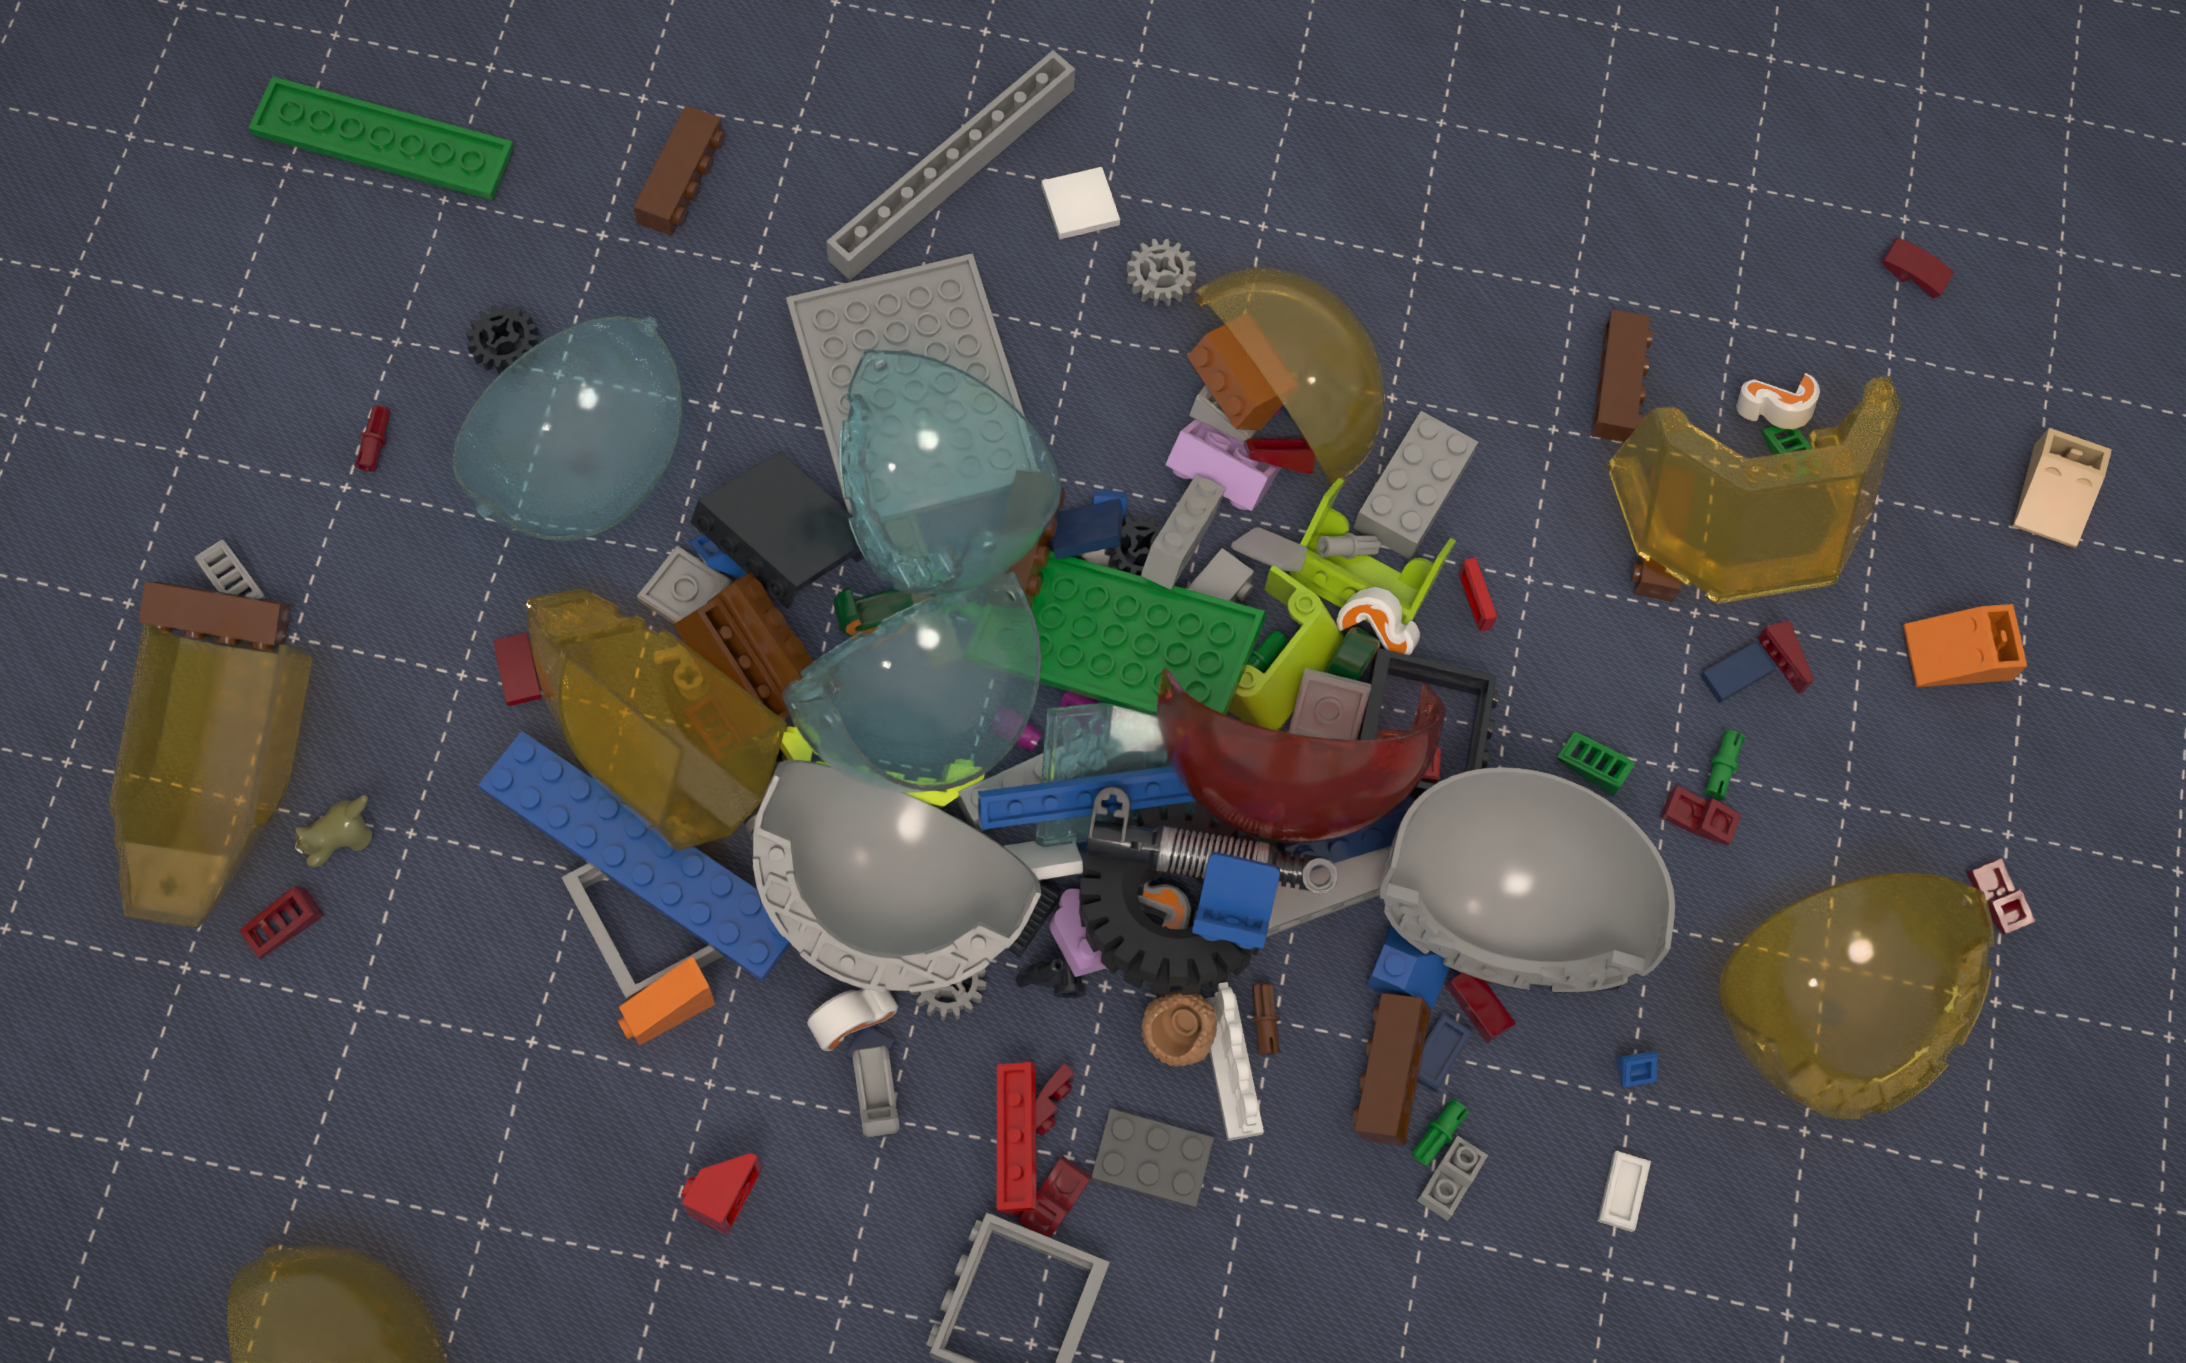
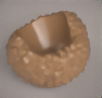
(1179, 1028)

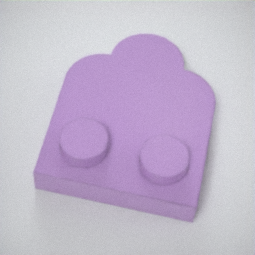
(1071, 936)

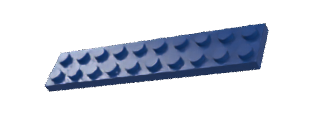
(609, 837)

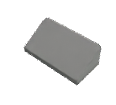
(1271, 549)

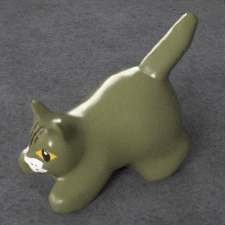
(338, 828)

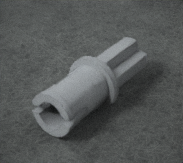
(1348, 545)

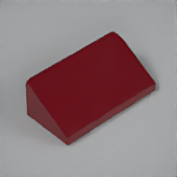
(1480, 1006)

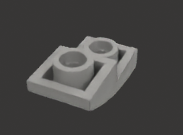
(1452, 1178)

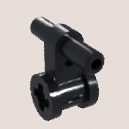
(1053, 974)

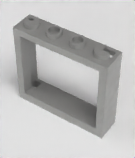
(576, 883)
(968, 1267)

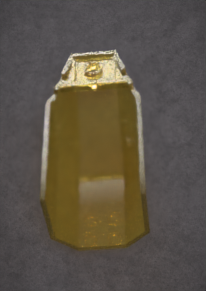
(652, 718)
(200, 769)

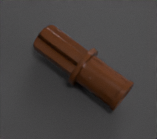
(1265, 1019)

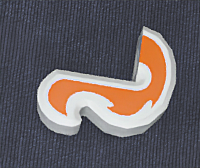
(1778, 405)
(1385, 617)
(849, 1013)

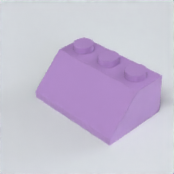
(1223, 460)

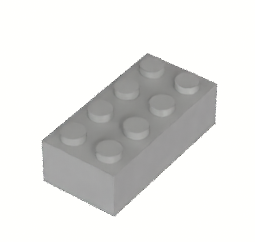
(1415, 485)

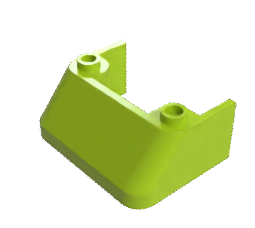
(1340, 578)
(1271, 696)

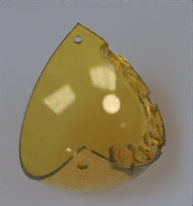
(1860, 990)

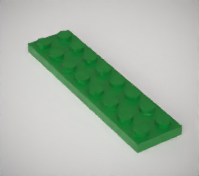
(381, 138)

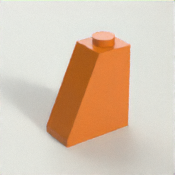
(666, 1003)

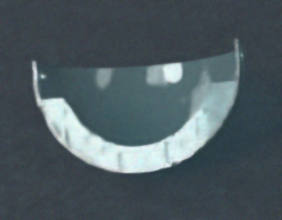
(941, 474)
(926, 693)

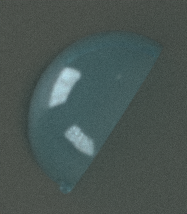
(573, 431)

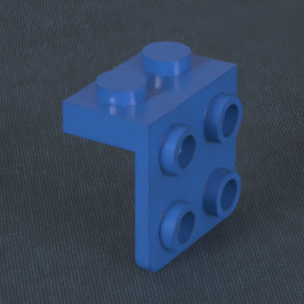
(1236, 900)

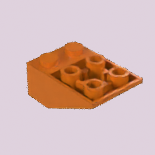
(1966, 647)

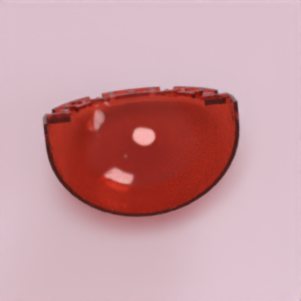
(1293, 783)

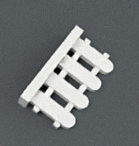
(1233, 1069)

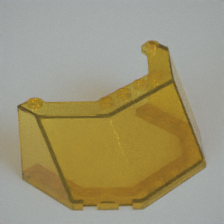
(1755, 521)

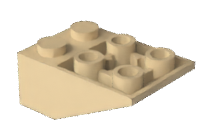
(2061, 486)

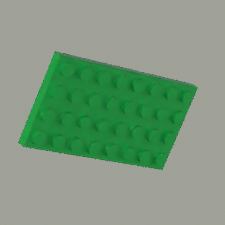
(1117, 632)

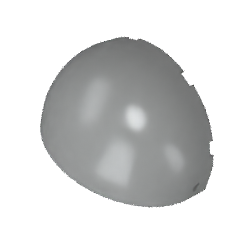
(883, 882)
(1528, 882)

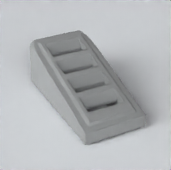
(1210, 413)
(220, 558)

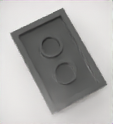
(1152, 1158)

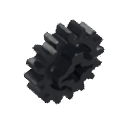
(501, 336)
(1134, 537)

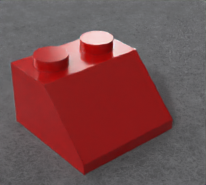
(721, 1191)

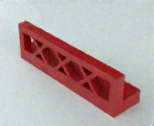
(1016, 1138)

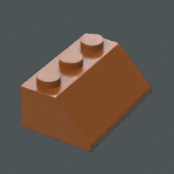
(1234, 380)

